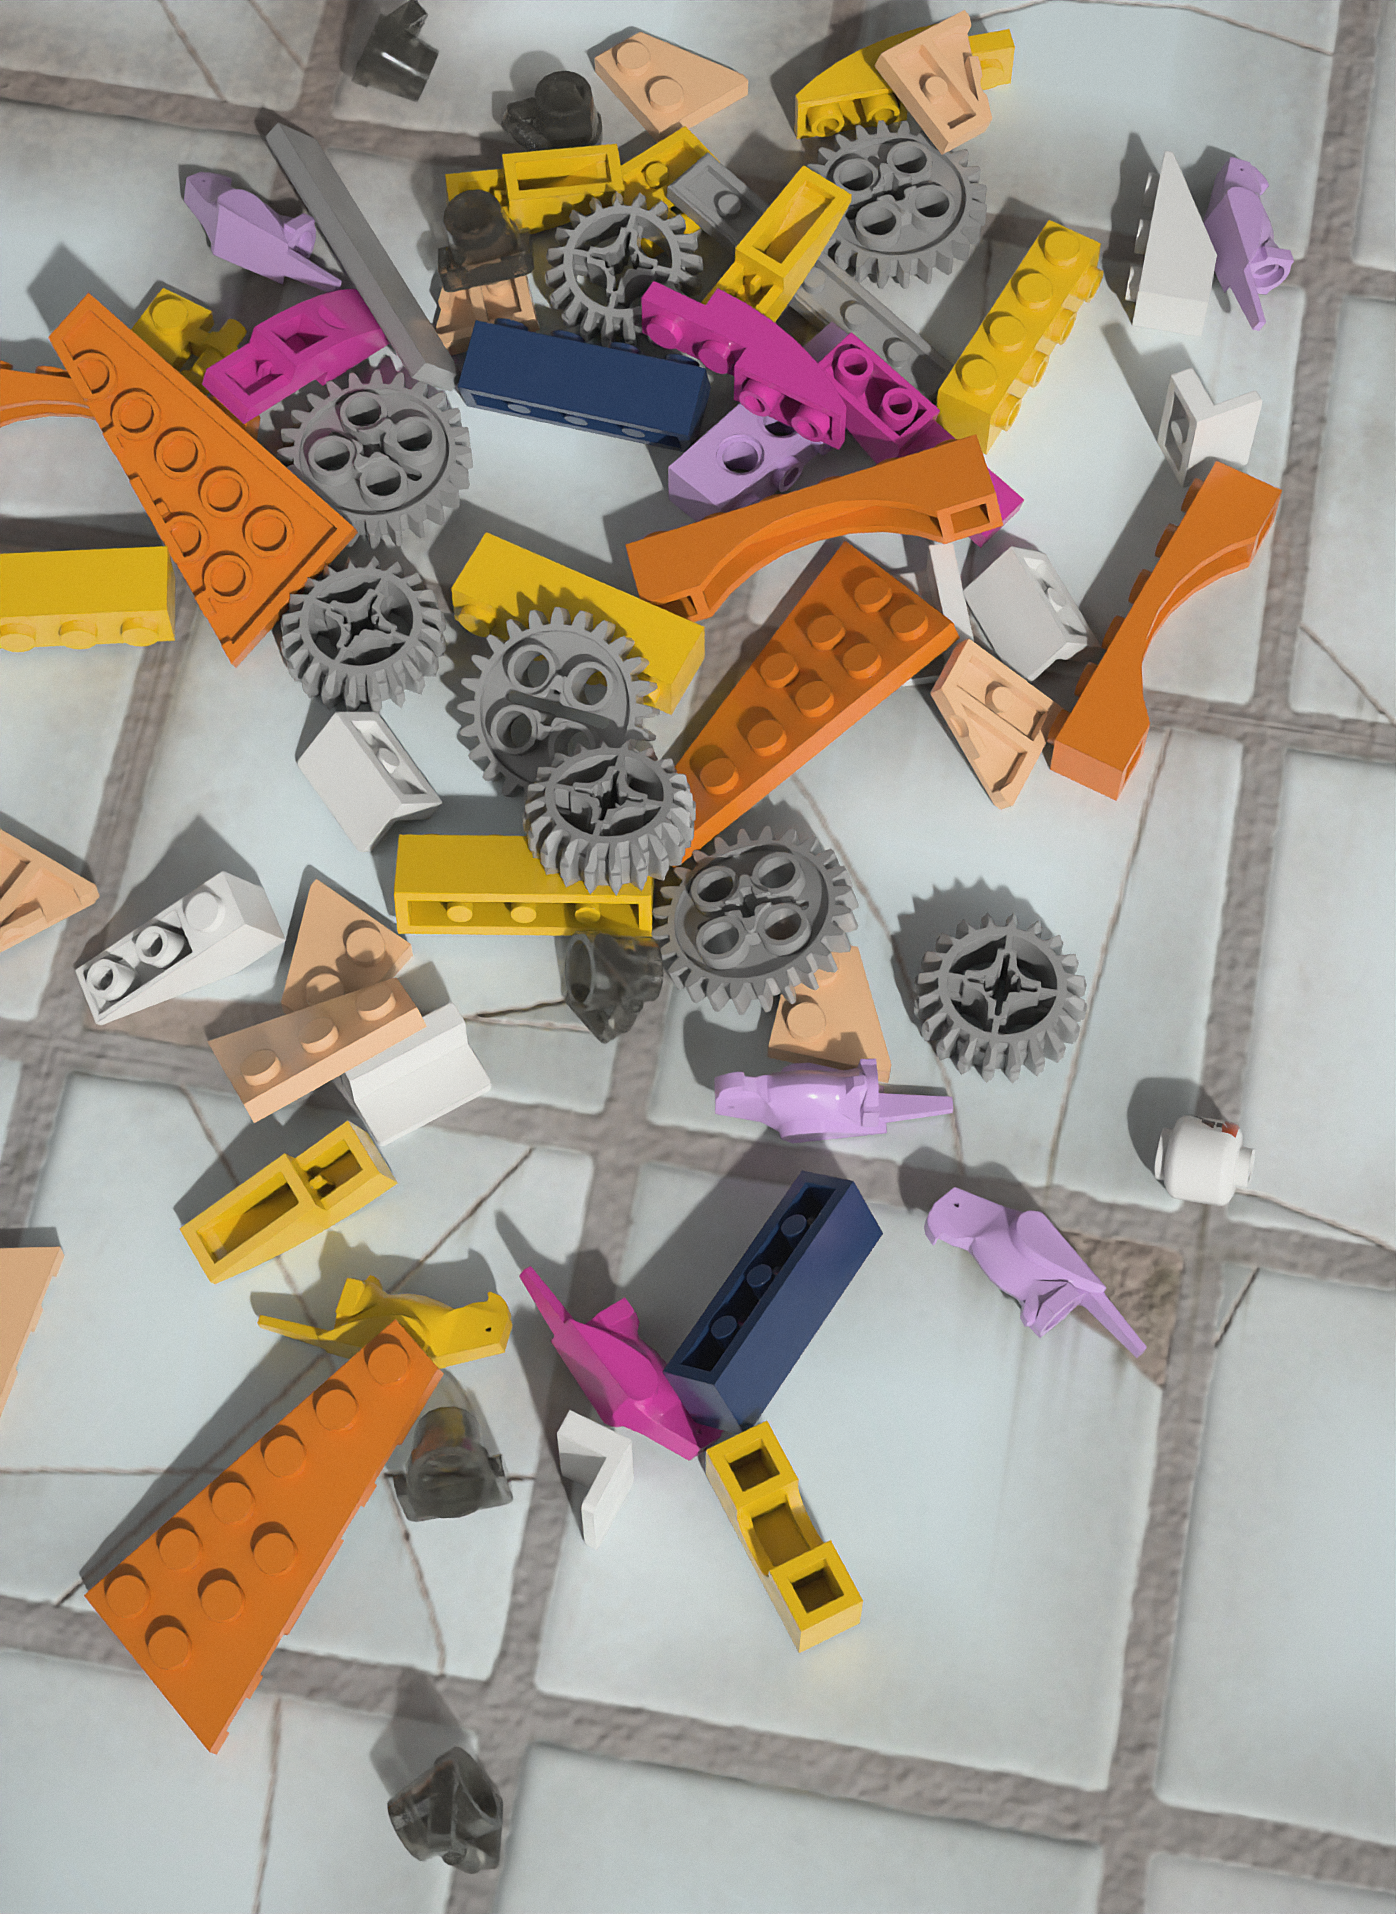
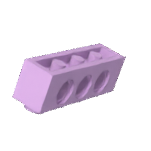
(703, 476)

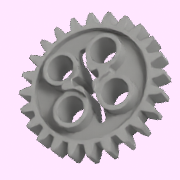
(895, 192)
(378, 455)
(572, 656)
(749, 904)

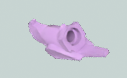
(254, 234)
(1244, 238)
(821, 1102)
(1027, 1261)

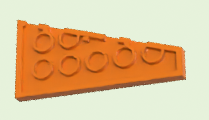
(215, 495)
(818, 675)
(246, 1553)

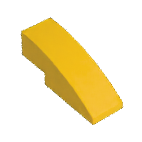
(546, 185)
(784, 244)
(288, 1203)

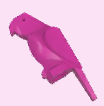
(620, 1372)

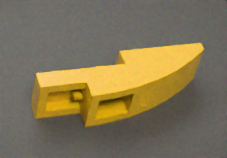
(857, 94)

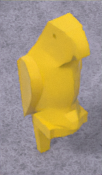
(441, 1331)

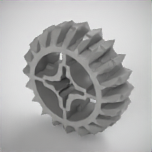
(580, 257)
(372, 655)
(609, 816)
(1055, 1005)

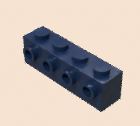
(585, 385)
(773, 1302)

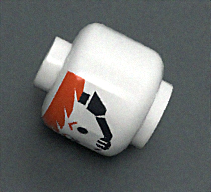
(1203, 1160)

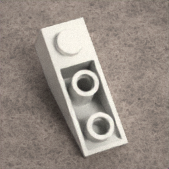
(1178, 260)
(182, 948)

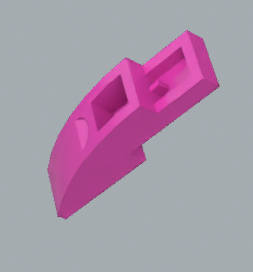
(292, 349)
(768, 365)
(893, 416)

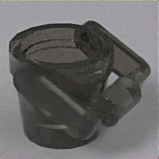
(395, 55)
(560, 115)
(482, 243)
(611, 973)
(451, 1469)
(448, 1809)

